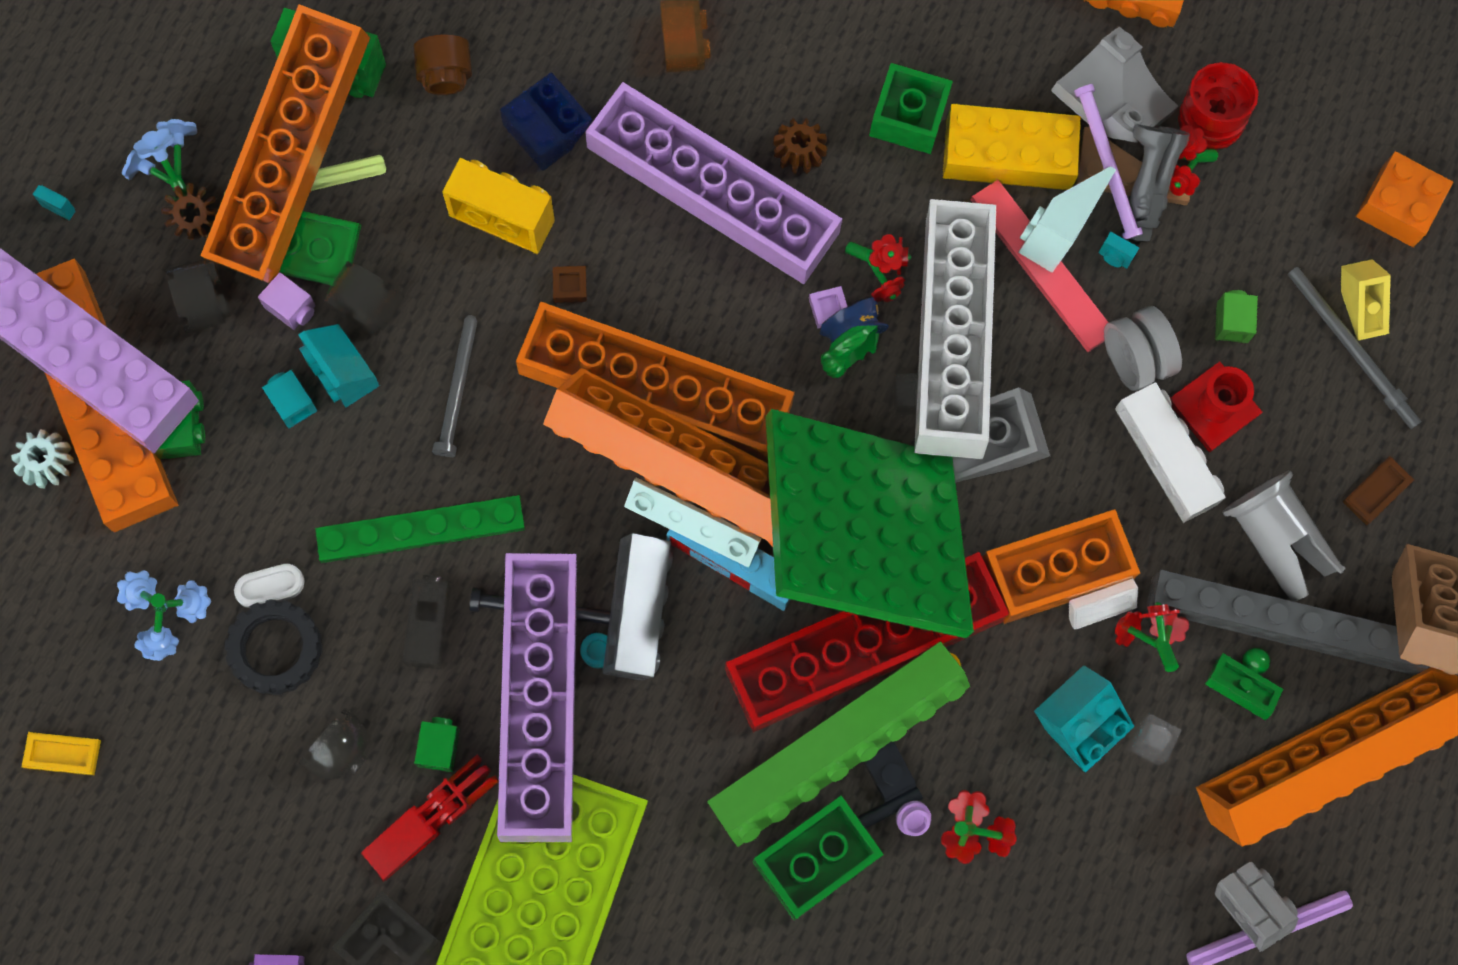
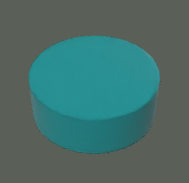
(594, 649)

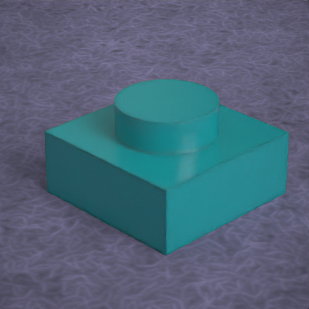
(1118, 251)

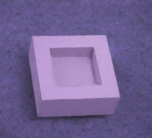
(826, 304)

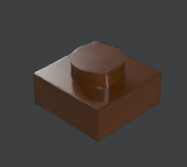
(569, 284)

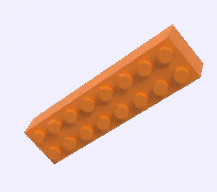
(286, 144)
(688, 387)
(664, 450)
(120, 471)
(1333, 758)

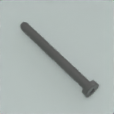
(445, 445)

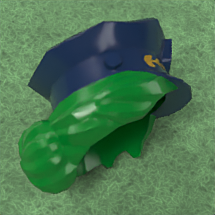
(852, 334)

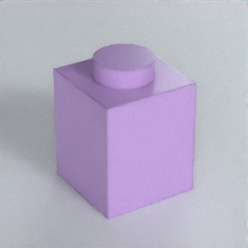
(287, 301)

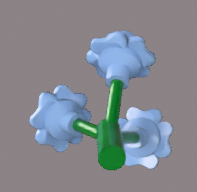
(139, 590)

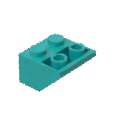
(337, 364)
(1085, 717)

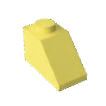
(1367, 298)

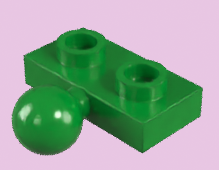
(1244, 682)

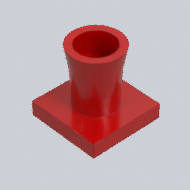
(1217, 404)

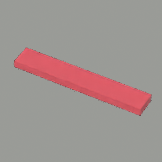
(1059, 286)

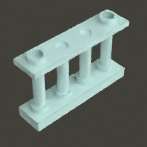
(692, 522)

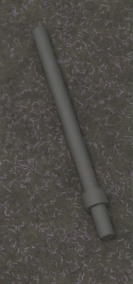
(1394, 398)

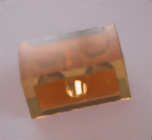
(683, 36)

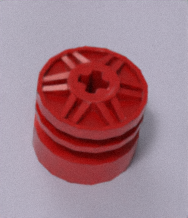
(1219, 103)

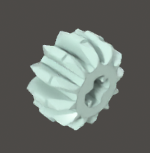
(28, 458)

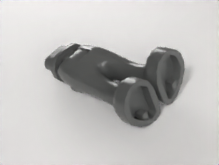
(1153, 181)

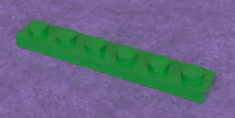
(419, 529)

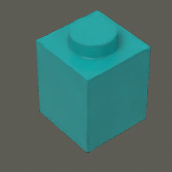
(289, 398)

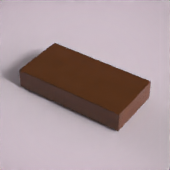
(1378, 490)

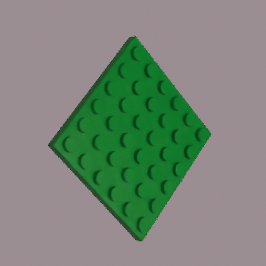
(866, 526)

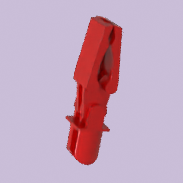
(415, 829)

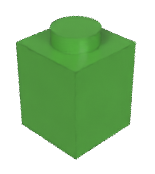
(1236, 317)

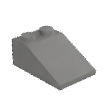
(1013, 437)

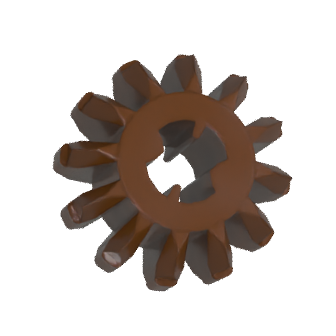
(792, 153)
(182, 203)

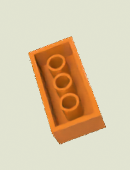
(1061, 565)

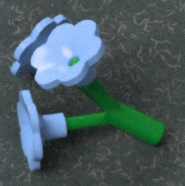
(155, 145)

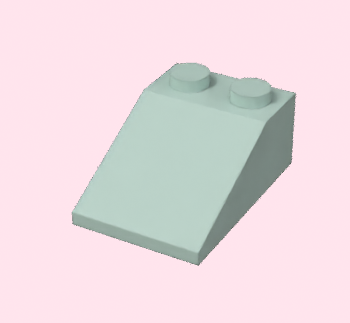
(1057, 226)

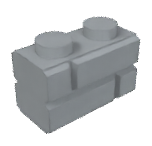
(1257, 905)

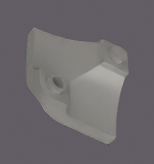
(1122, 86)

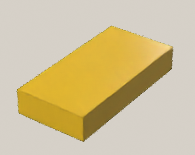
(61, 753)

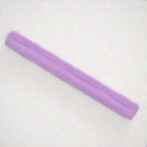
(1240, 942)

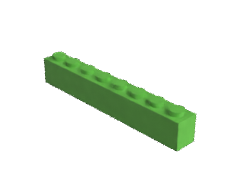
(839, 744)

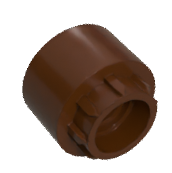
(442, 63)

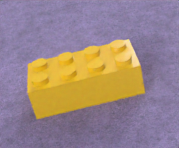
(1011, 147)

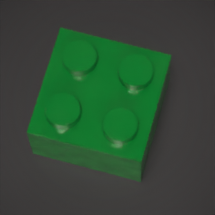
(910, 108)

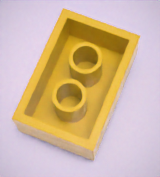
(499, 204)

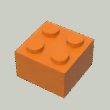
(1404, 199)

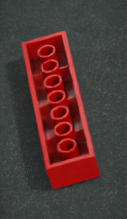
(844, 654)

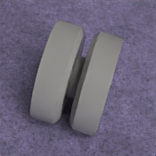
(1143, 348)

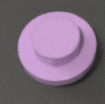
(913, 818)

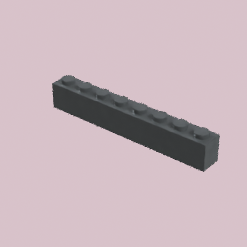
(1280, 620)

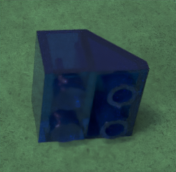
(545, 121)

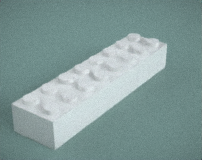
(956, 330)

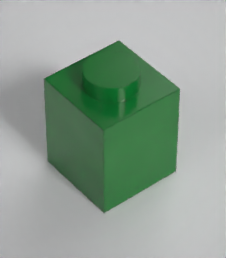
(437, 745)

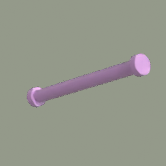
(1107, 159)

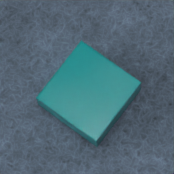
(54, 202)

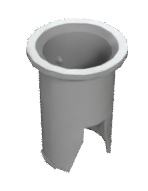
(1275, 521)

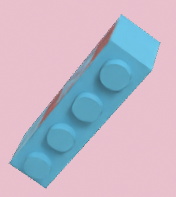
(757, 578)

